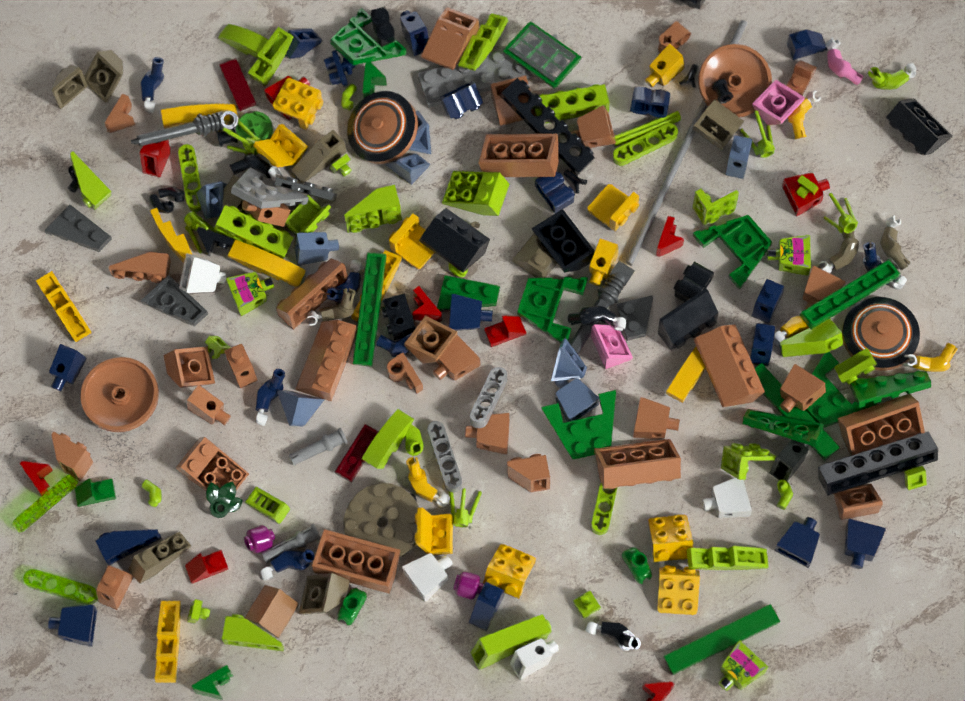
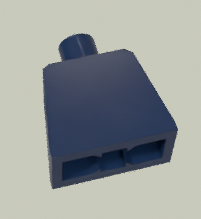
(411, 25)
(769, 298)
(467, 313)
(762, 341)
(66, 366)
(862, 541)
(799, 542)
(76, 624)

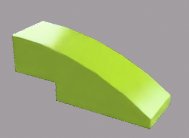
(243, 39)
(270, 56)
(388, 439)

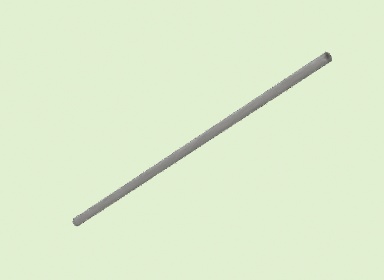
(675, 165)

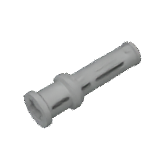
(327, 443)
(300, 539)

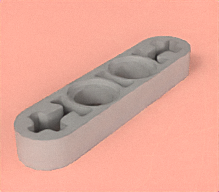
(485, 396)
(444, 456)

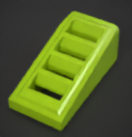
(277, 512)

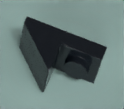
(210, 238)

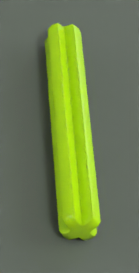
(640, 130)

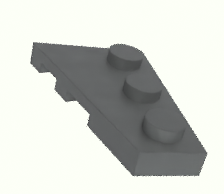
(308, 188)
(77, 228)

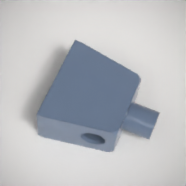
(739, 153)
(313, 247)
(575, 399)

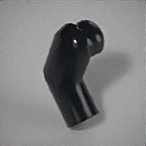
(73, 187)
(172, 191)
(162, 207)

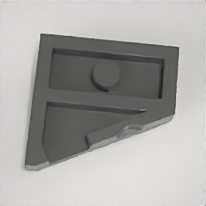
(636, 315)

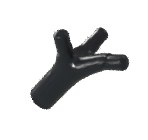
(690, 76)
(574, 179)

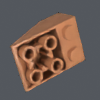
(450, 38)
(209, 464)

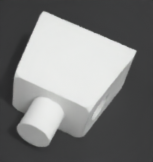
(200, 275)
(729, 500)
(427, 574)
(532, 657)

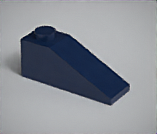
(121, 544)

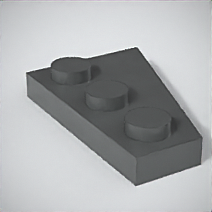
(175, 302)

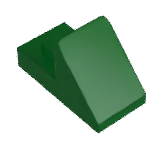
(372, 78)
(94, 492)
(208, 685)

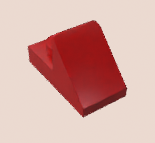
(668, 240)
(425, 305)
(504, 331)
(36, 473)
(207, 566)
(658, 691)

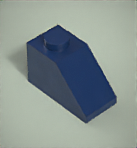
(303, 42)
(805, 43)
(486, 606)

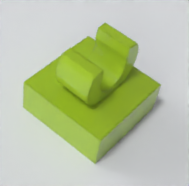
(341, 165)
(806, 186)
(217, 345)
(915, 478)
(586, 604)
(197, 612)

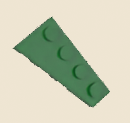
(879, 387)
(792, 428)

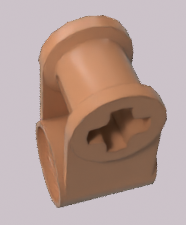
(674, 35)

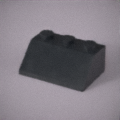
(918, 126)
(455, 240)
(564, 242)
(688, 320)

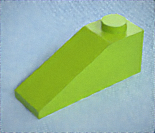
(91, 187)
(815, 341)
(242, 632)

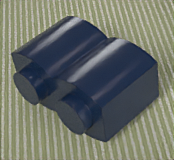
(461, 100)
(650, 101)
(555, 192)

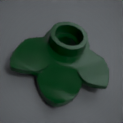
(222, 496)

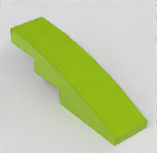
(483, 42)
(727, 558)

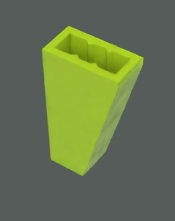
(508, 640)

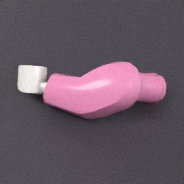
(840, 66)

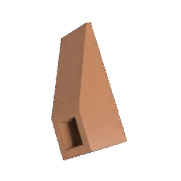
(147, 266)

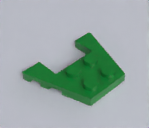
(359, 47)
(743, 239)
(542, 301)
(832, 403)
(585, 434)

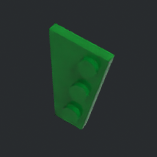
(472, 289)

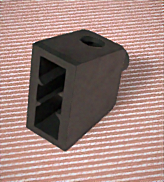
(789, 460)

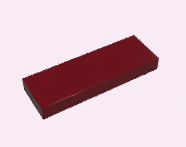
(237, 84)
(353, 459)

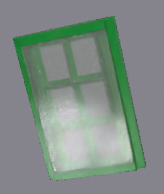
(542, 54)

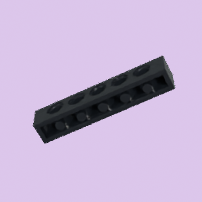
(536, 123)
(878, 463)

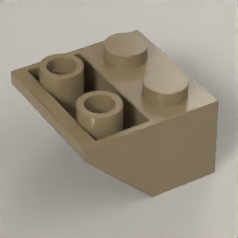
(718, 125)

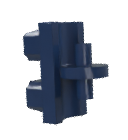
(342, 67)

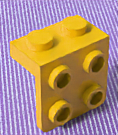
(299, 102)
(282, 148)
(613, 206)
(407, 245)
(434, 532)
(670, 537)
(509, 570)
(678, 590)

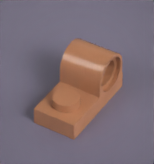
(407, 371)

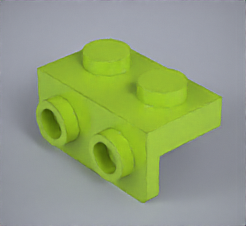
(859, 363)

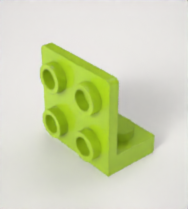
(711, 211)
(736, 458)

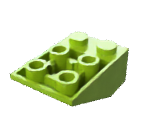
(476, 192)
(375, 210)

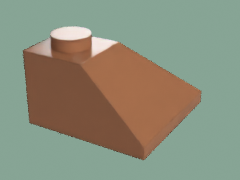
(189, 366)

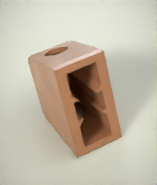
(595, 128)
(275, 215)
(820, 286)
(456, 360)
(240, 363)
(800, 389)
(201, 401)
(653, 420)
(494, 435)
(113, 585)

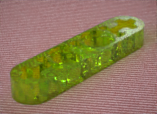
(45, 503)
(59, 590)

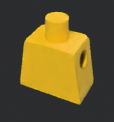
(665, 66)
(606, 255)

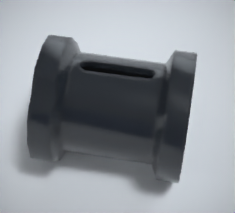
(722, 91)
(225, 138)

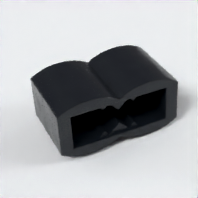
(382, 26)
(695, 280)

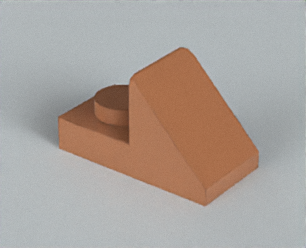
(801, 77)
(119, 117)

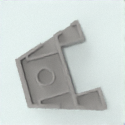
(252, 190)

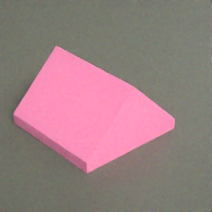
(777, 103)
(610, 345)

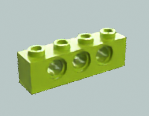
(578, 95)
(225, 226)

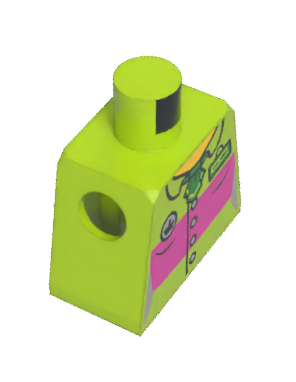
(792, 255)
(249, 291)
(741, 668)

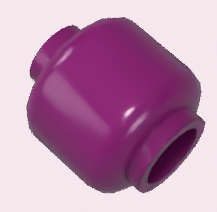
(259, 539)
(467, 585)

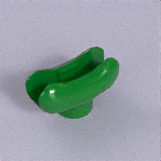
(637, 564)
(351, 606)

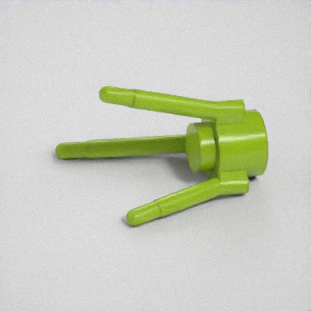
(247, 143)
(765, 146)
(192, 222)
(846, 222)
(461, 517)

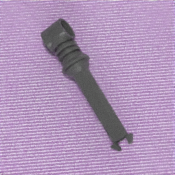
(201, 126)
(607, 296)

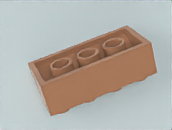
(520, 155)
(311, 293)
(327, 359)
(729, 366)
(881, 424)
(638, 463)
(357, 560)

